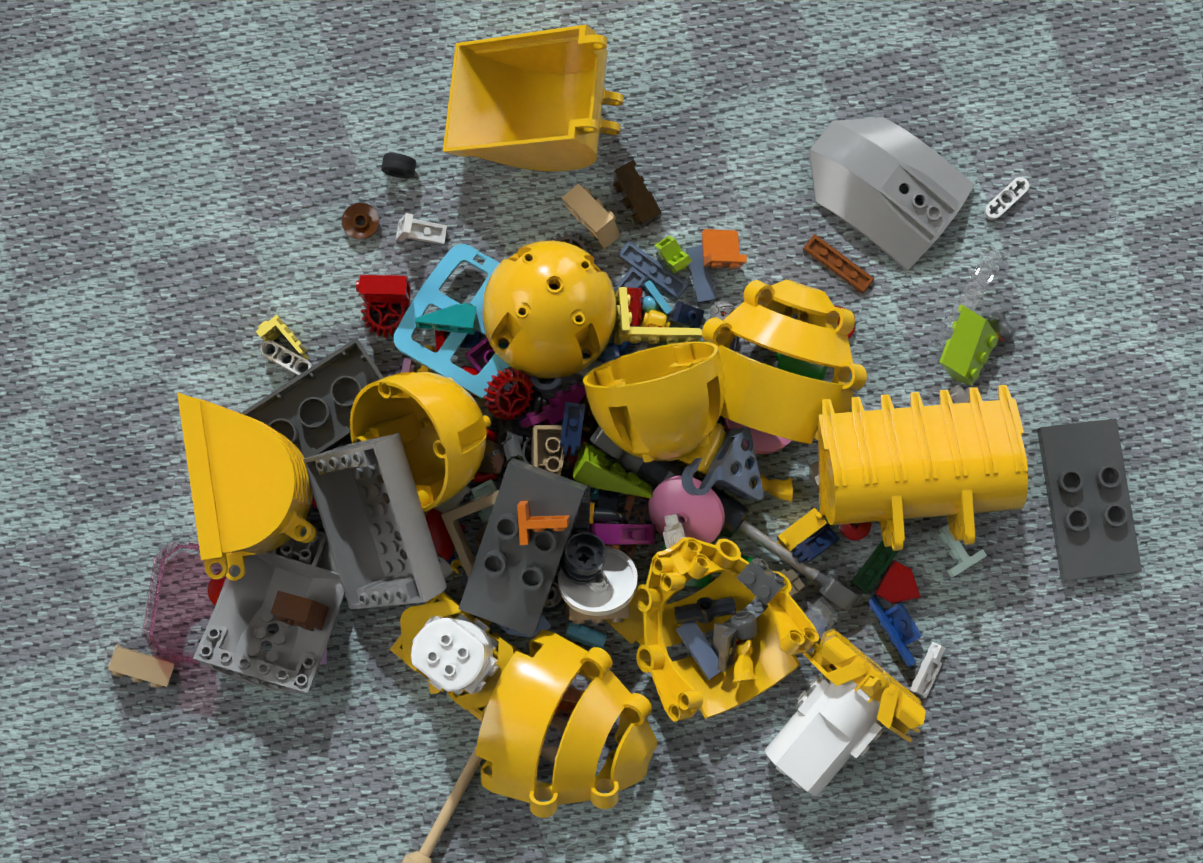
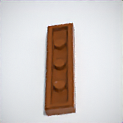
(838, 264)

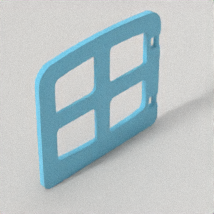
(430, 295)

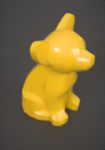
(778, 488)
(744, 666)

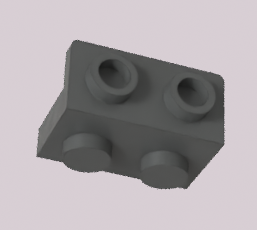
(761, 580)

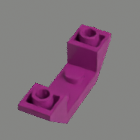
(625, 533)

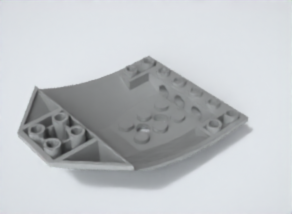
(859, 178)
(243, 618)

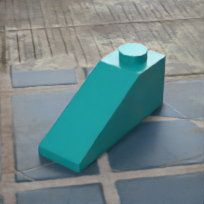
(454, 318)

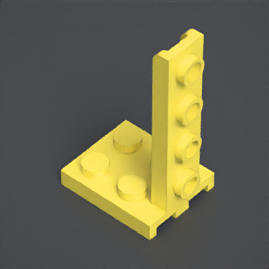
(652, 335)

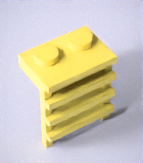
(275, 327)

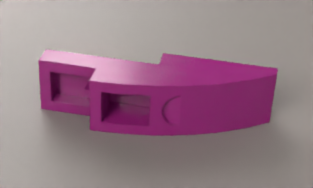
(554, 410)

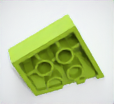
(968, 347)

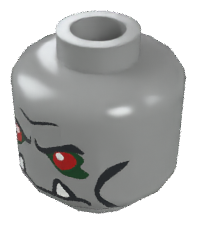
(721, 309)

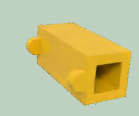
(801, 529)

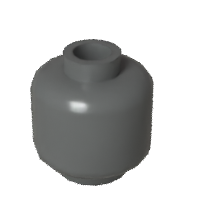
(745, 625)

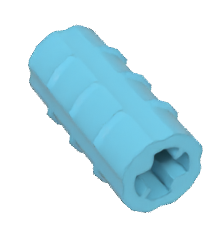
(586, 635)

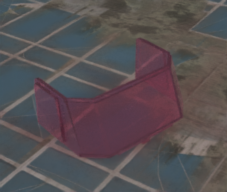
(153, 597)

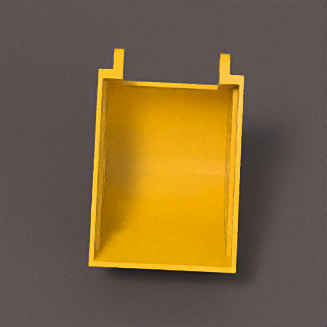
(531, 99)
(244, 485)

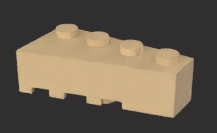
(546, 448)

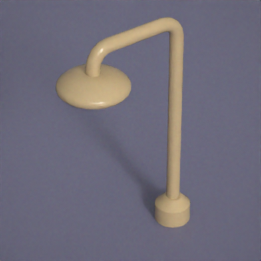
(423, 855)

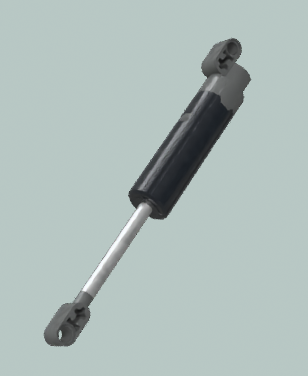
(735, 514)

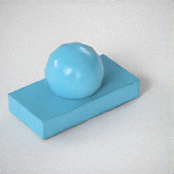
(654, 300)

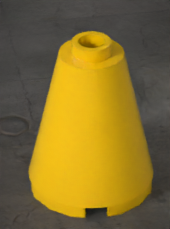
(707, 452)

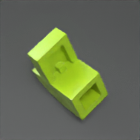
(673, 254)

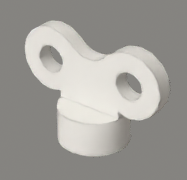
(959, 395)

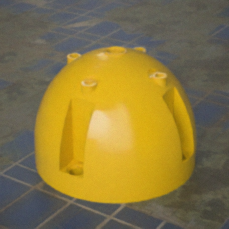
(548, 337)
(659, 399)
(436, 424)

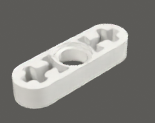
(1012, 186)

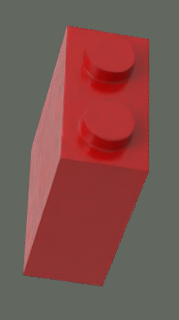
(384, 289)

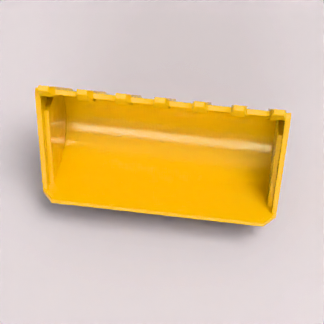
(921, 463)

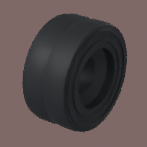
(398, 165)

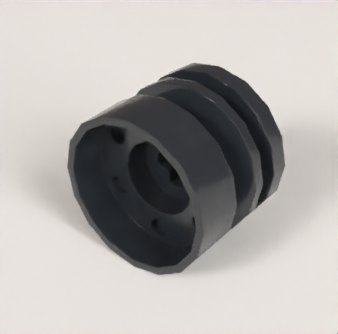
(583, 558)

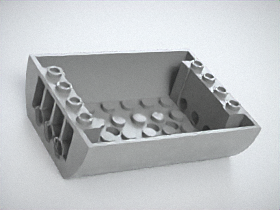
(375, 523)

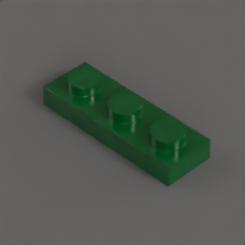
(873, 567)

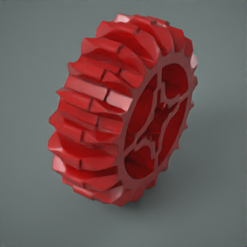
(394, 315)
(503, 386)

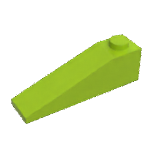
(600, 473)

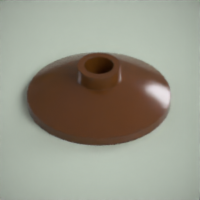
(358, 212)

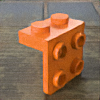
(721, 249)

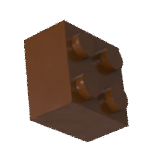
(299, 611)

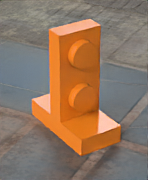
(537, 523)

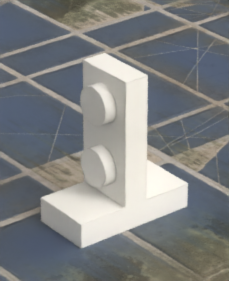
(420, 230)

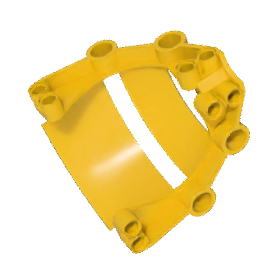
(772, 397)
(680, 683)
(523, 710)

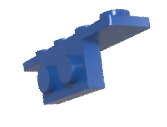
(898, 626)

